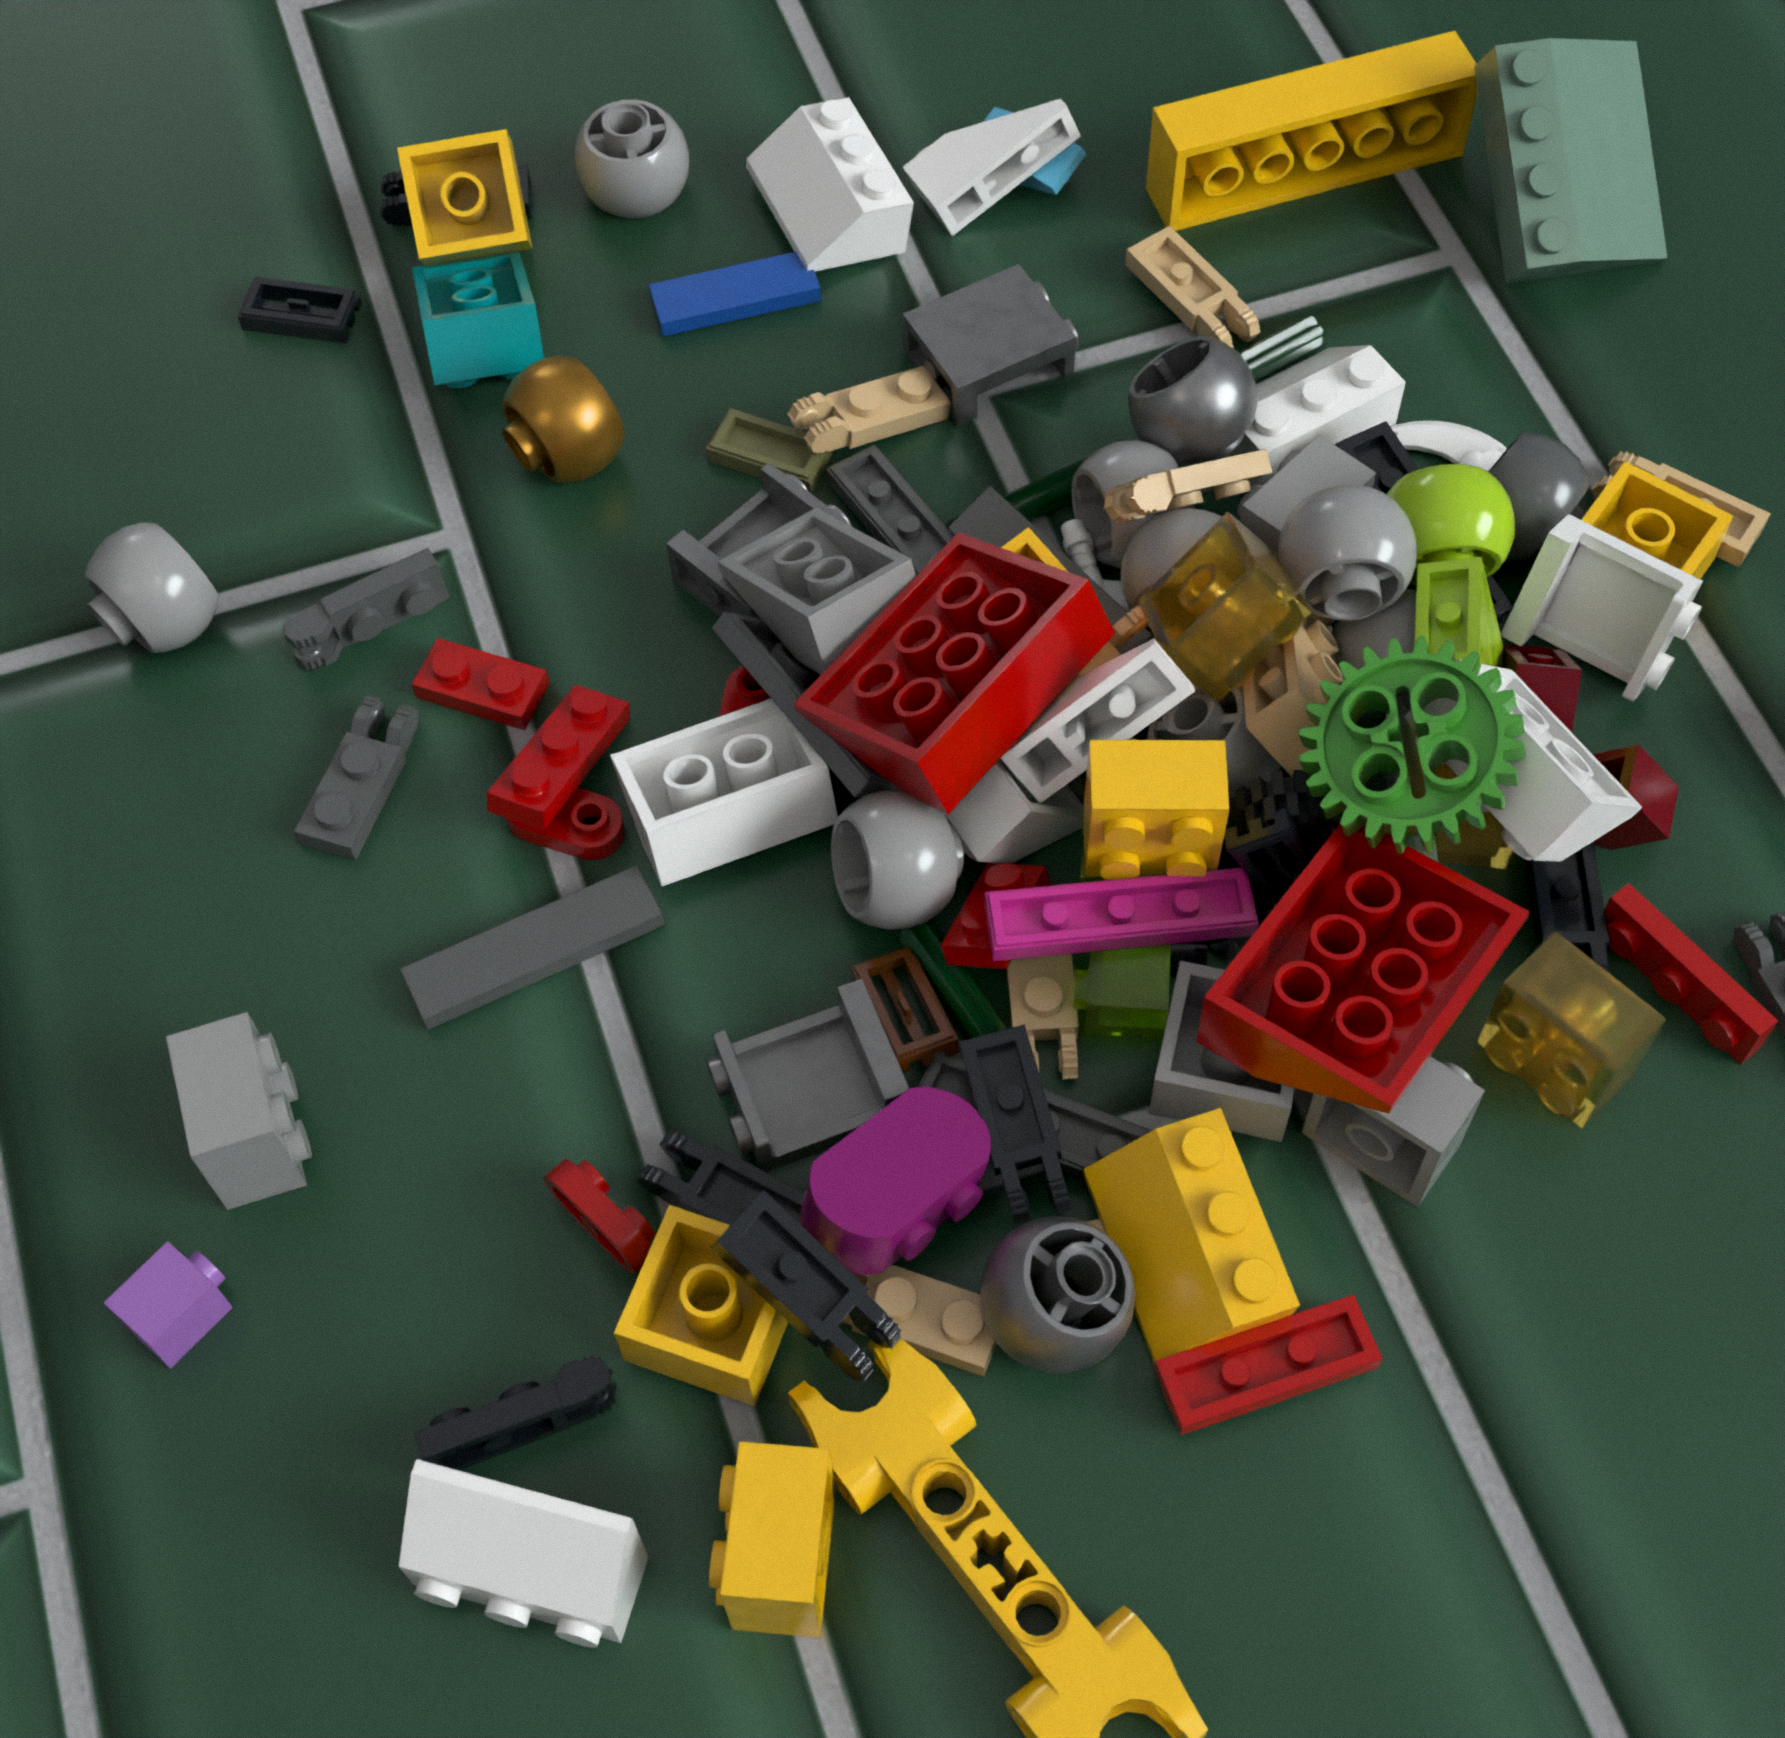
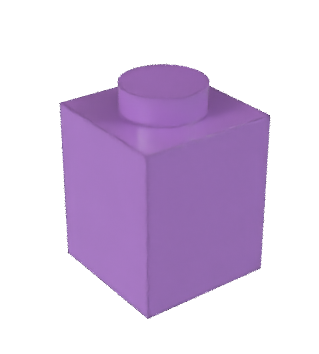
(171, 1302)

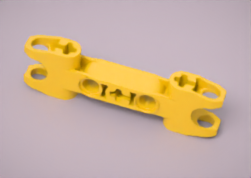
(906, 1450)

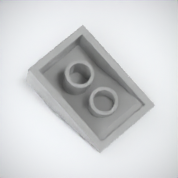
(817, 584)

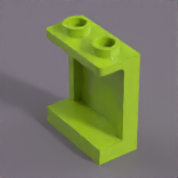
(1457, 607)

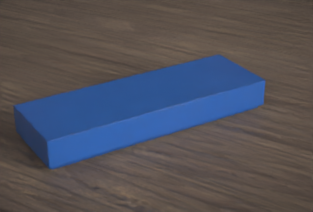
(733, 293)

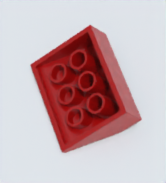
(957, 668)
(1357, 972)

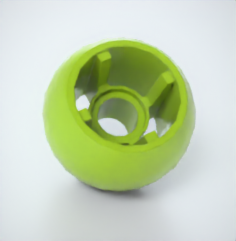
(1457, 514)

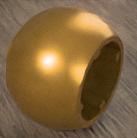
(561, 420)

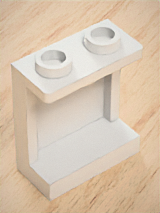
(1605, 604)

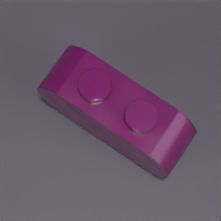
(897, 1180)

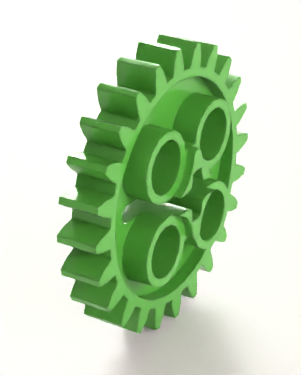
(1473, 732)

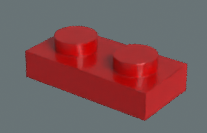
(480, 683)
(968, 937)

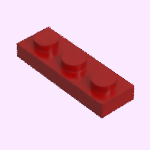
(558, 757)
(1686, 975)
(1267, 1364)

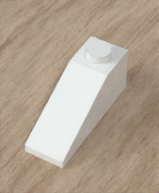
(985, 161)
(1099, 705)

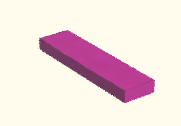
(1119, 914)

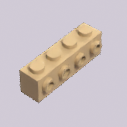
(1285, 684)

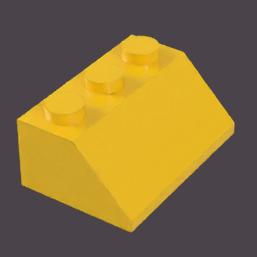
(1191, 1235)

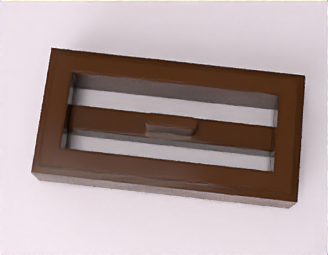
(920, 1046)

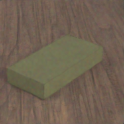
(751, 442)

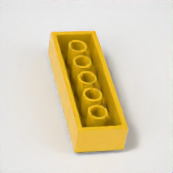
(1310, 130)

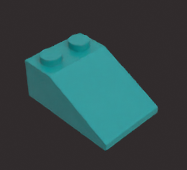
(477, 318)

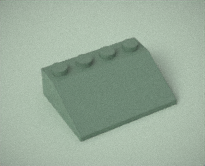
(1569, 157)

